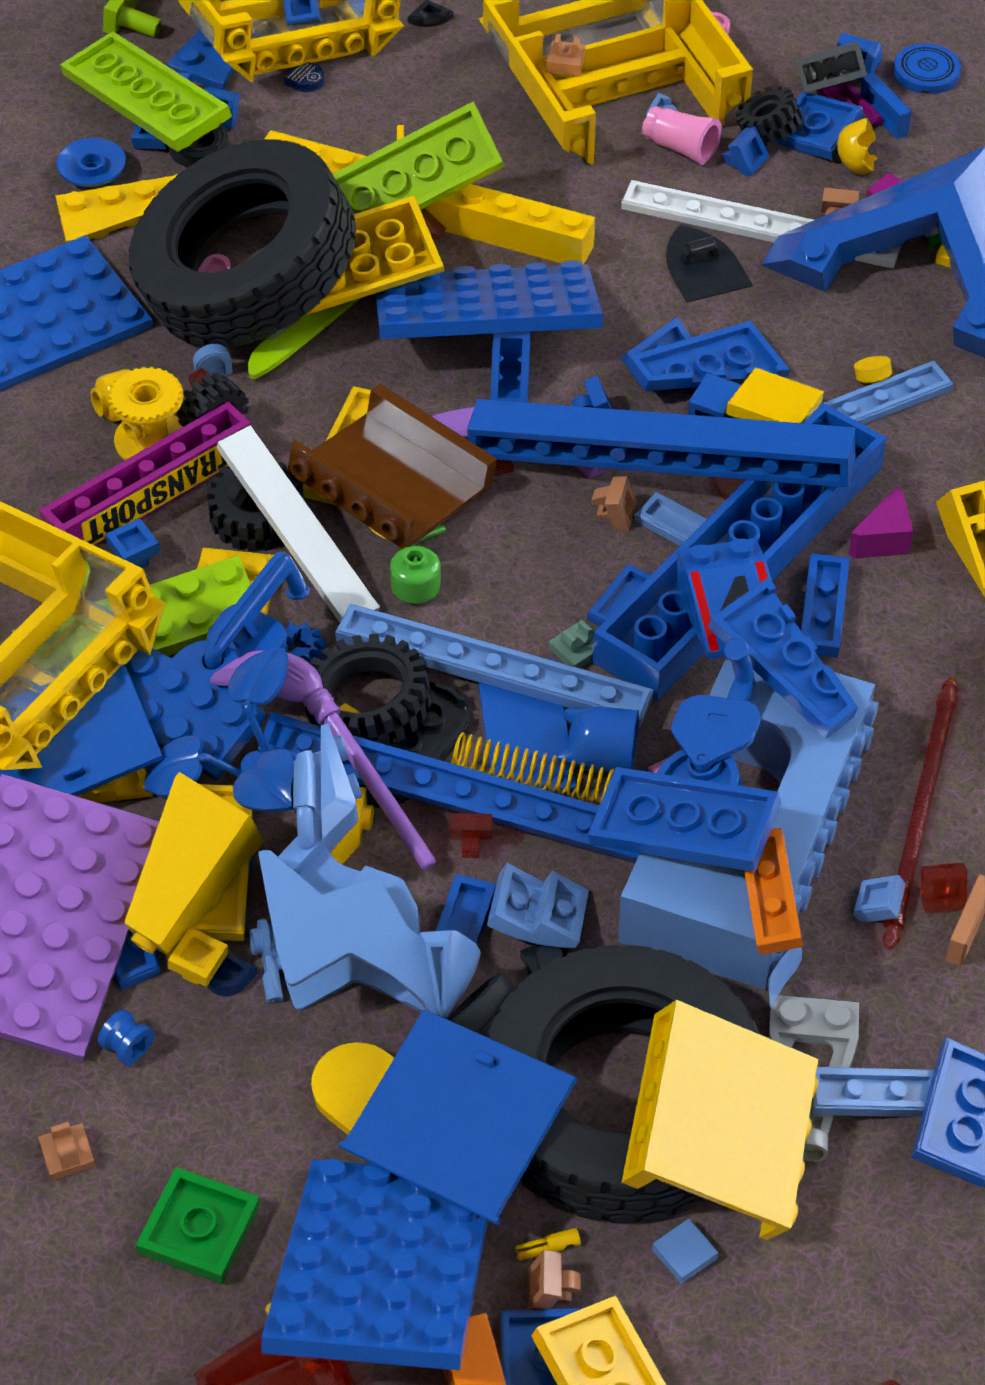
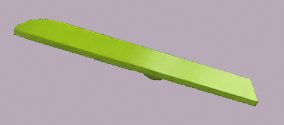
(274, 352)

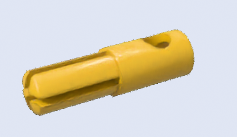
(553, 1242)

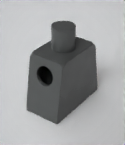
(831, 66)

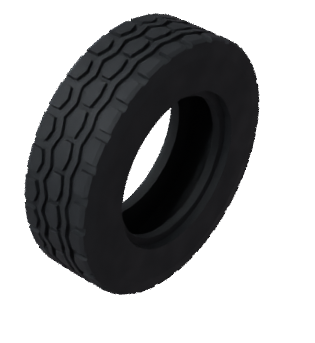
(271, 286)
(589, 996)

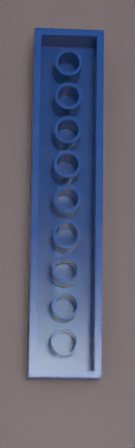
(651, 633)

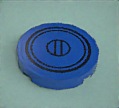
(927, 68)

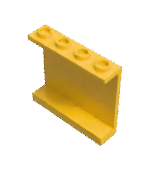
(723, 1116)

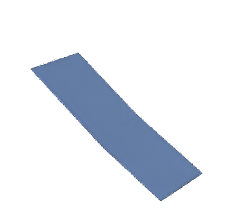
(783, 971)

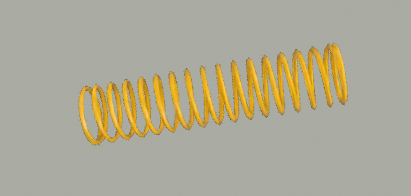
(533, 763)

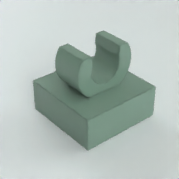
(574, 645)

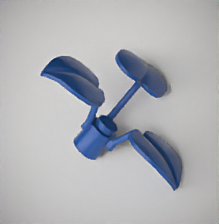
(264, 776)

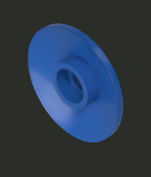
(91, 162)

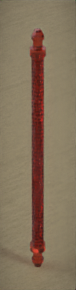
(945, 705)

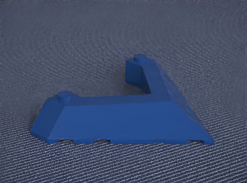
(939, 202)

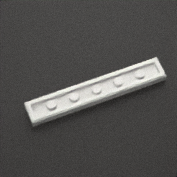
(294, 522)

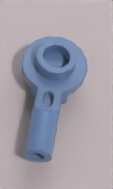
(263, 943)

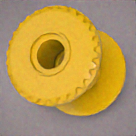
(146, 405)

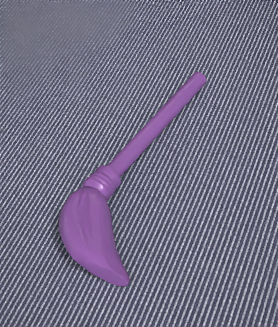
(305, 686)

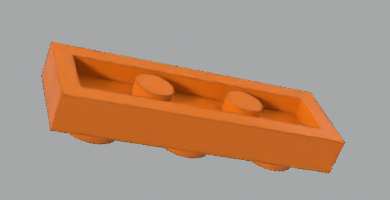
(773, 899)

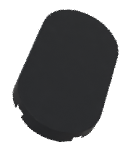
(438, 732)

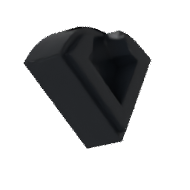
(430, 13)

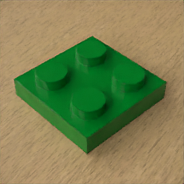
(198, 1225)

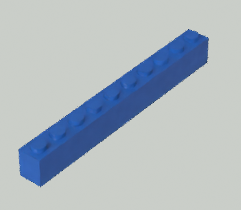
(664, 442)

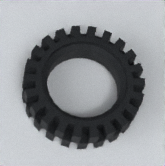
(378, 657)

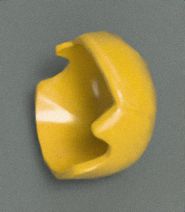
(854, 144)

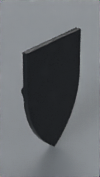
(703, 265)

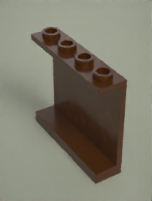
(395, 469)

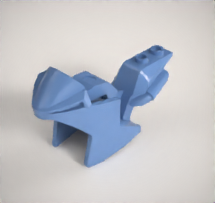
(348, 923)

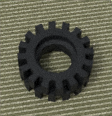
(772, 113)
(208, 396)

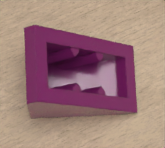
(885, 530)

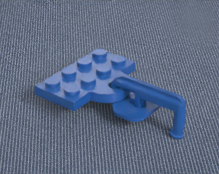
(179, 690)
(696, 797)

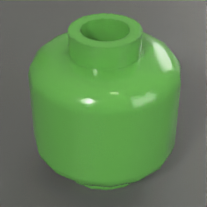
(415, 574)

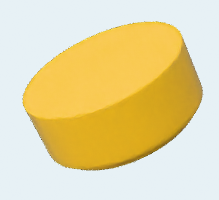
(873, 369)

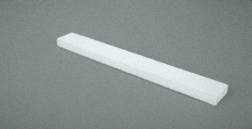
(725, 216)

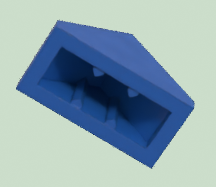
(510, 366)

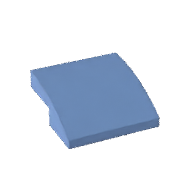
(538, 910)

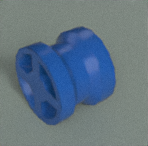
(125, 1037)

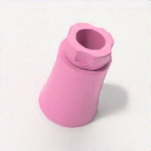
(683, 133)

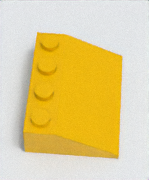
(388, 252)

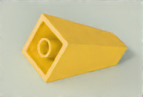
(189, 864)

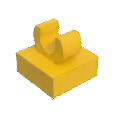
(197, 957)

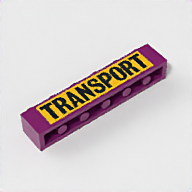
(146, 479)

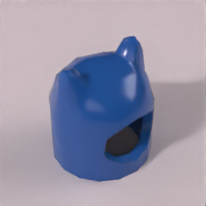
(601, 737)

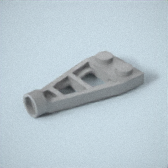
(819, 1023)

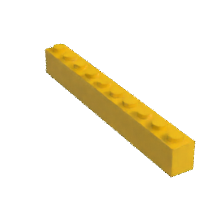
(492, 215)

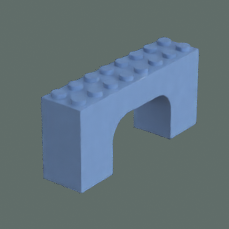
(706, 907)

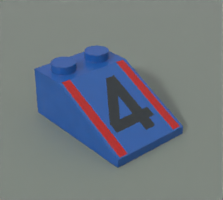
(713, 579)

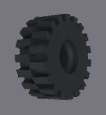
(231, 521)

